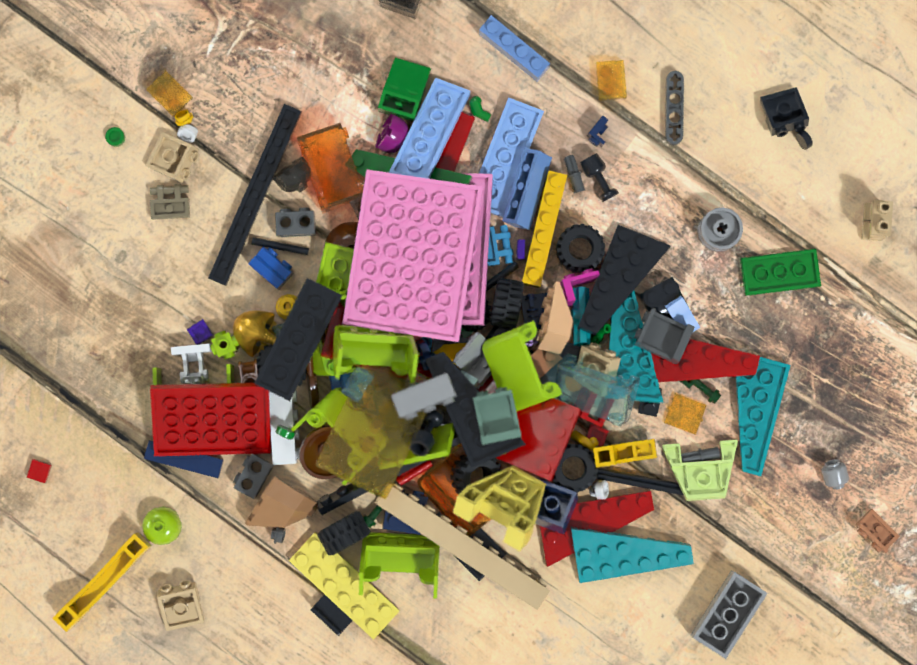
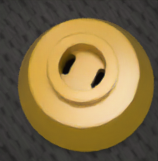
(287, 299)

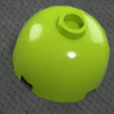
(162, 525)

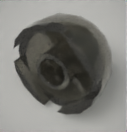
(294, 176)

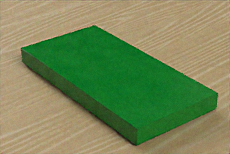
(780, 272)

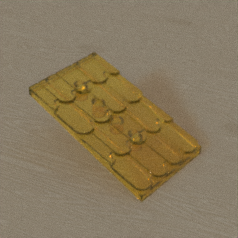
(369, 436)

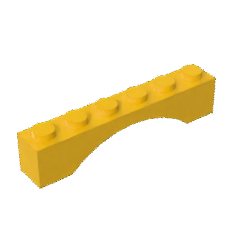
(544, 229)
(102, 582)

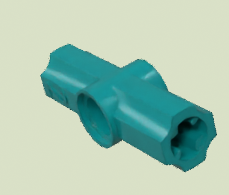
(582, 296)

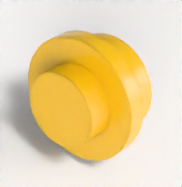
(183, 117)

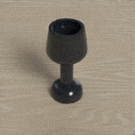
(593, 167)
(423, 439)

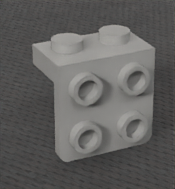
(472, 359)

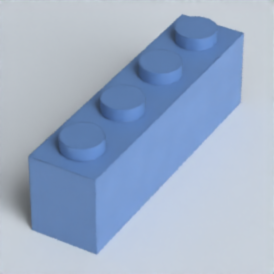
(514, 48)
(527, 189)

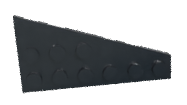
(623, 269)
(464, 414)

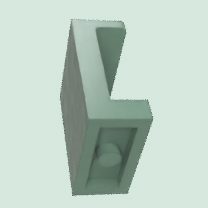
(496, 416)

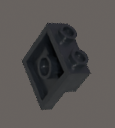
(784, 112)

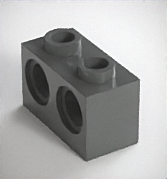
(295, 228)
(257, 479)

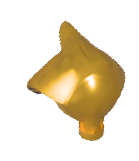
(252, 328)

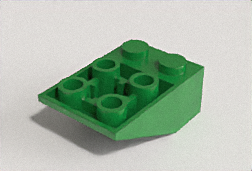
(404, 89)

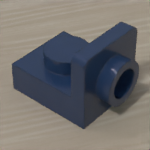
(600, 127)

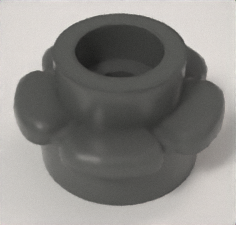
(278, 534)

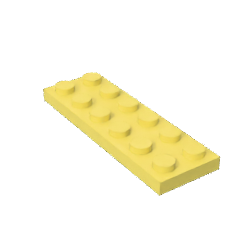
(341, 585)

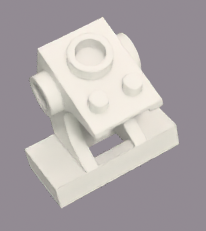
(191, 354)

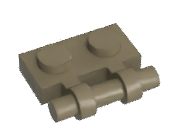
(169, 208)

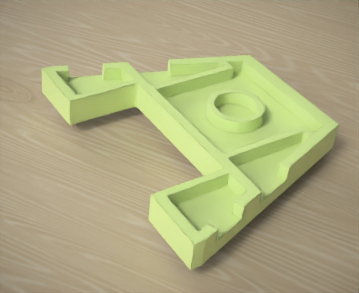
(705, 478)

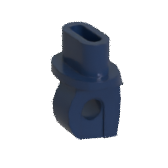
(424, 353)

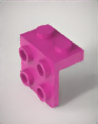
(572, 281)

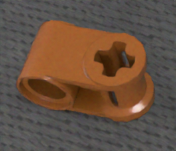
(248, 371)

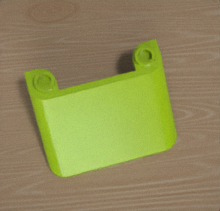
(514, 368)

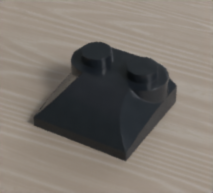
(660, 296)

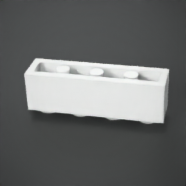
(283, 413)

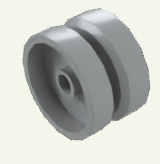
(730, 224)

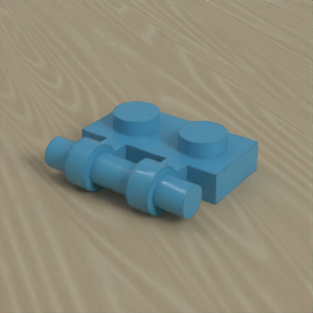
(494, 254)

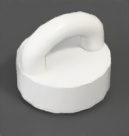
(187, 133)
(601, 489)

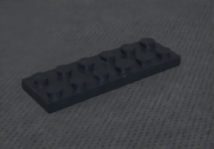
(298, 339)

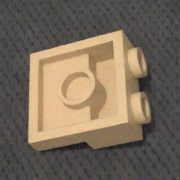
(173, 157)
(599, 360)
(180, 605)

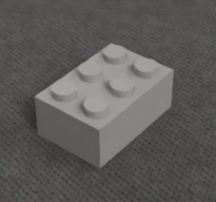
(424, 397)

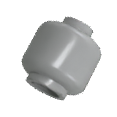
(835, 474)

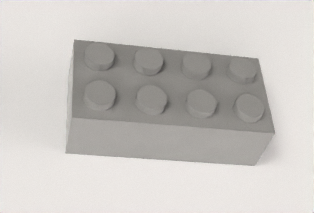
(728, 614)

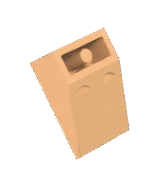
(555, 321)

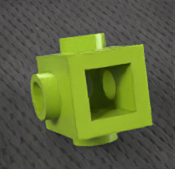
(230, 349)

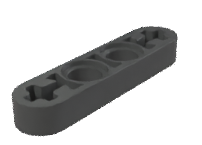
(674, 108)

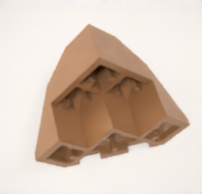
(281, 506)

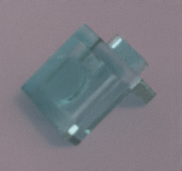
(357, 384)

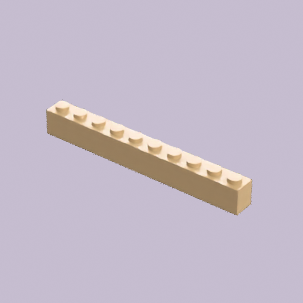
(463, 547)

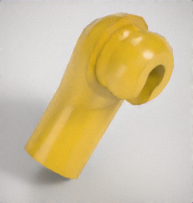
(583, 440)

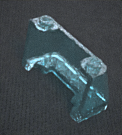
(595, 391)

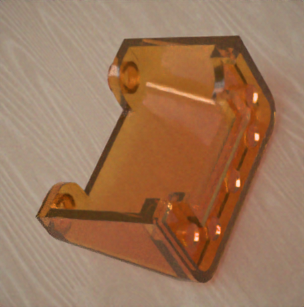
(331, 167)

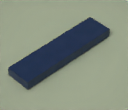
(199, 464)

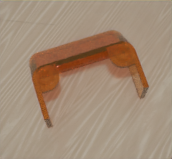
(438, 488)

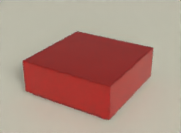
(597, 432)
(39, 471)

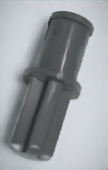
(574, 174)
(701, 455)

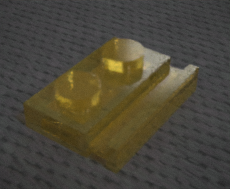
(611, 80)
(169, 93)

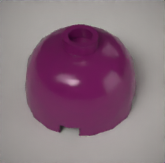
(393, 134)

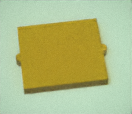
(685, 414)

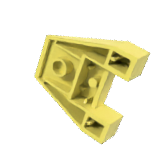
(509, 499)

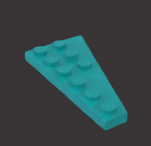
(633, 359)
(758, 408)
(617, 555)

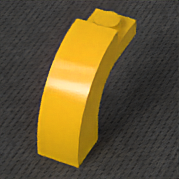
(625, 452)

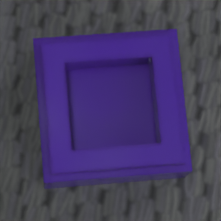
(520, 254)
(200, 332)

